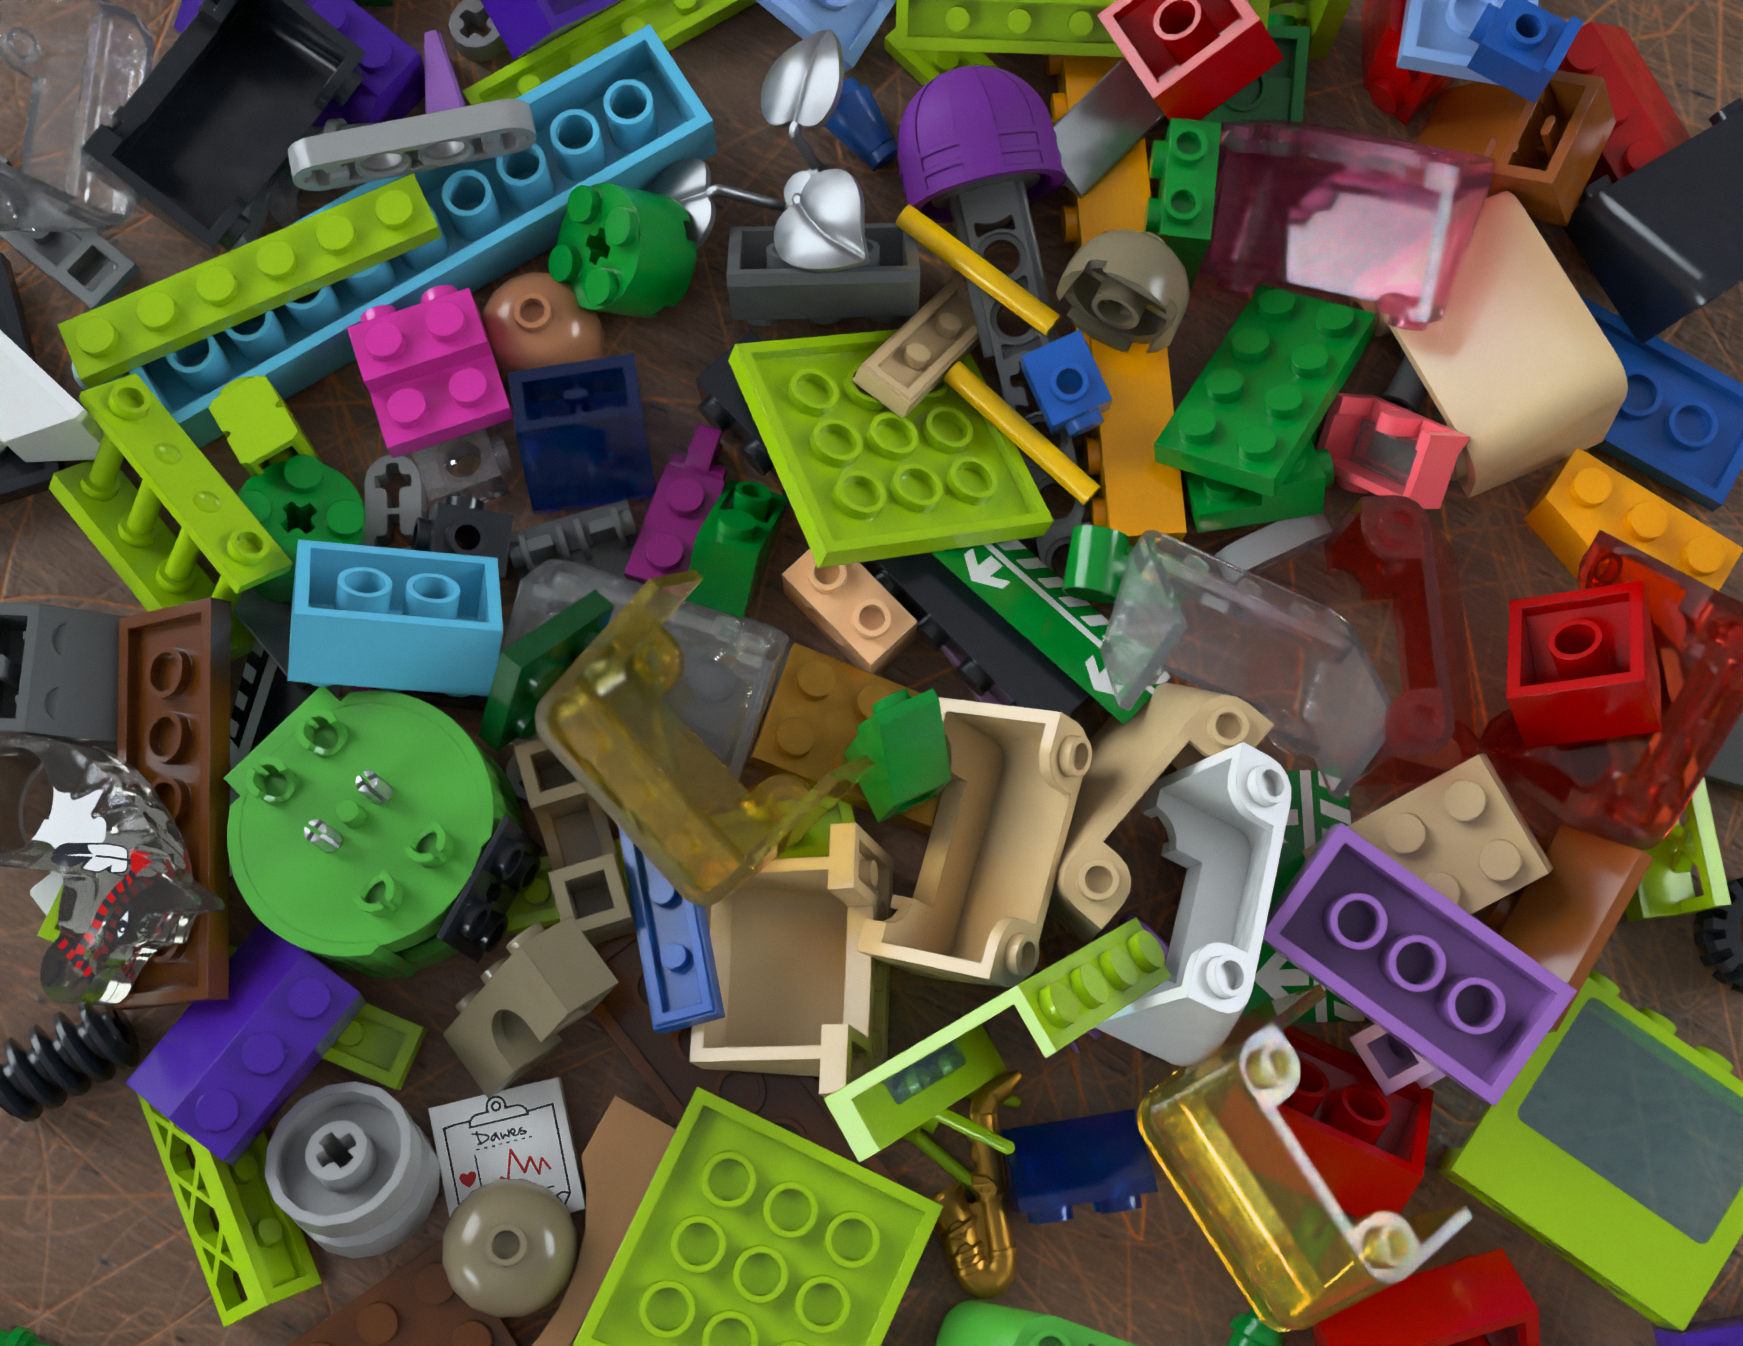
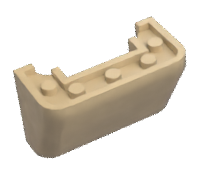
(1513, 355)
(1168, 732)
(989, 847)

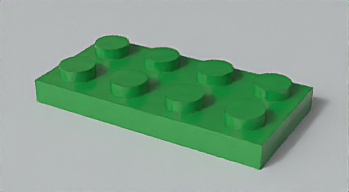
(1265, 390)

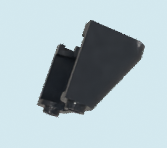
(223, 114)
(1669, 229)

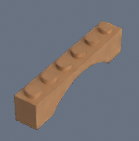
(616, 1175)

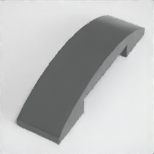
(75, 261)

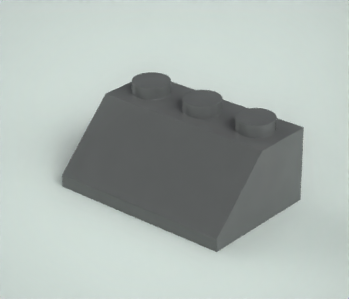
(768, 289)

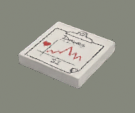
(509, 1136)

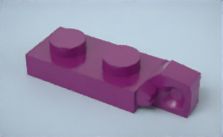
(679, 508)

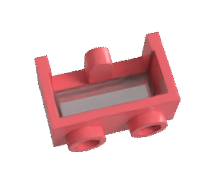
(1389, 449)

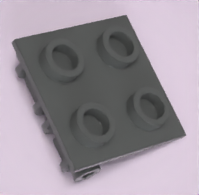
(592, 538)

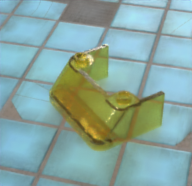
(653, 770)
(1258, 1190)

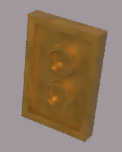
(816, 721)

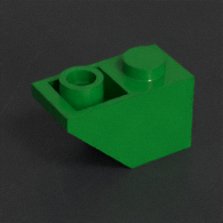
(736, 546)
(908, 752)

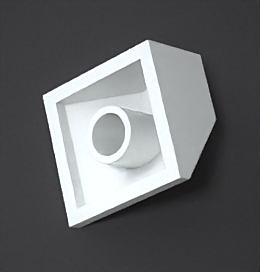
(39, 415)

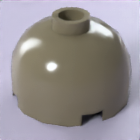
(1126, 290)
(510, 1248)

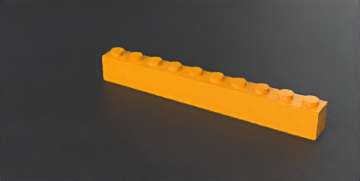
(1134, 488)

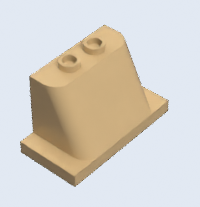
(791, 967)

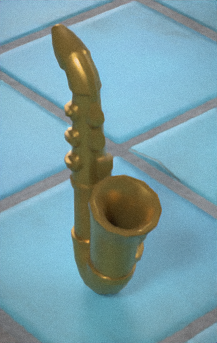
(979, 1233)

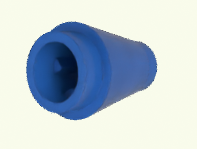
(862, 125)

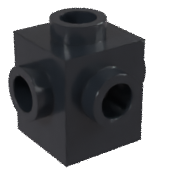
(463, 518)

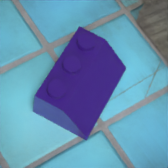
(242, 1058)

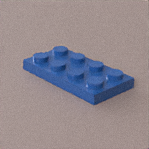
(1677, 416)

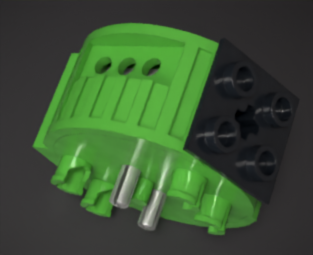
(378, 835)

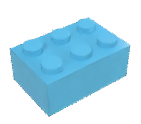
(394, 619)

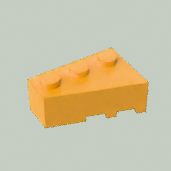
(1592, 497)

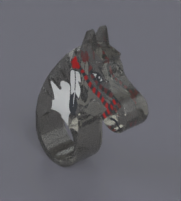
(118, 859)

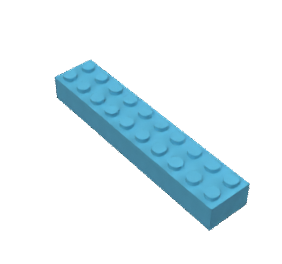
(599, 122)

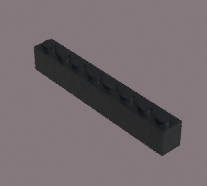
(947, 610)

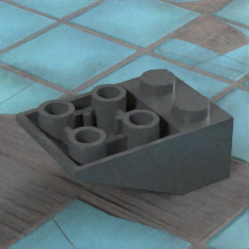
(59, 673)

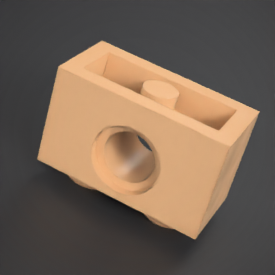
(851, 611)

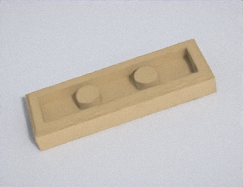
(922, 350)

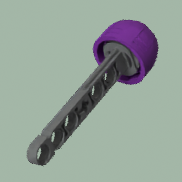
(976, 156)

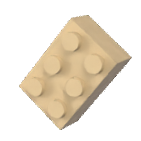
(1459, 836)

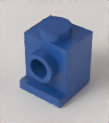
(1521, 46)

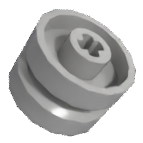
(352, 1169)

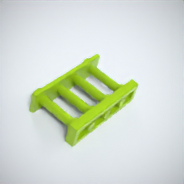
(176, 474)

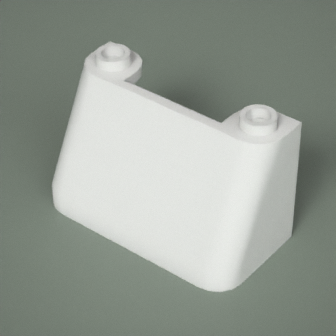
(1228, 831)

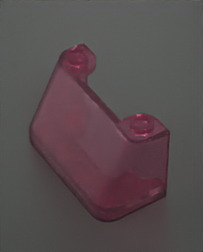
(1344, 215)

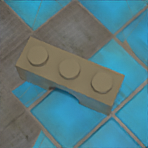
(579, 845)
(525, 1002)

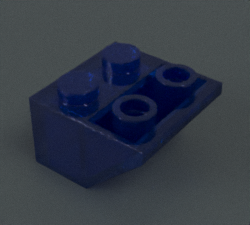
(582, 433)
(1077, 1163)

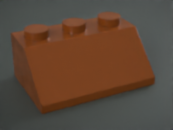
(1574, 908)

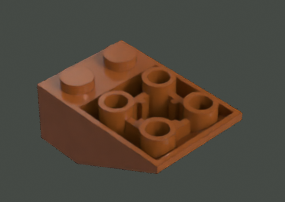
(1539, 148)

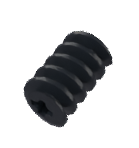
(66, 1060)

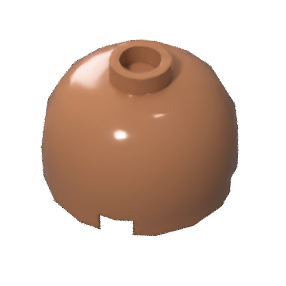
(539, 325)

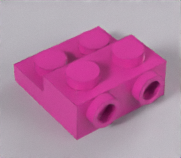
(429, 370)

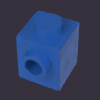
(1067, 385)

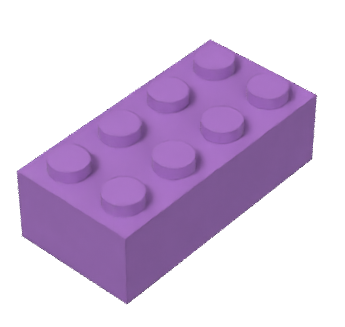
(1415, 963)

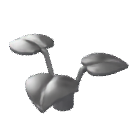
(822, 206)

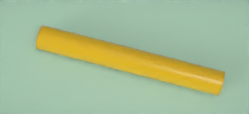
(977, 270)
(1021, 433)

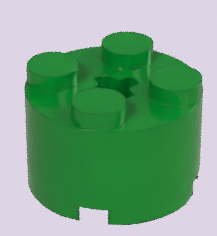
(623, 250)
(298, 500)

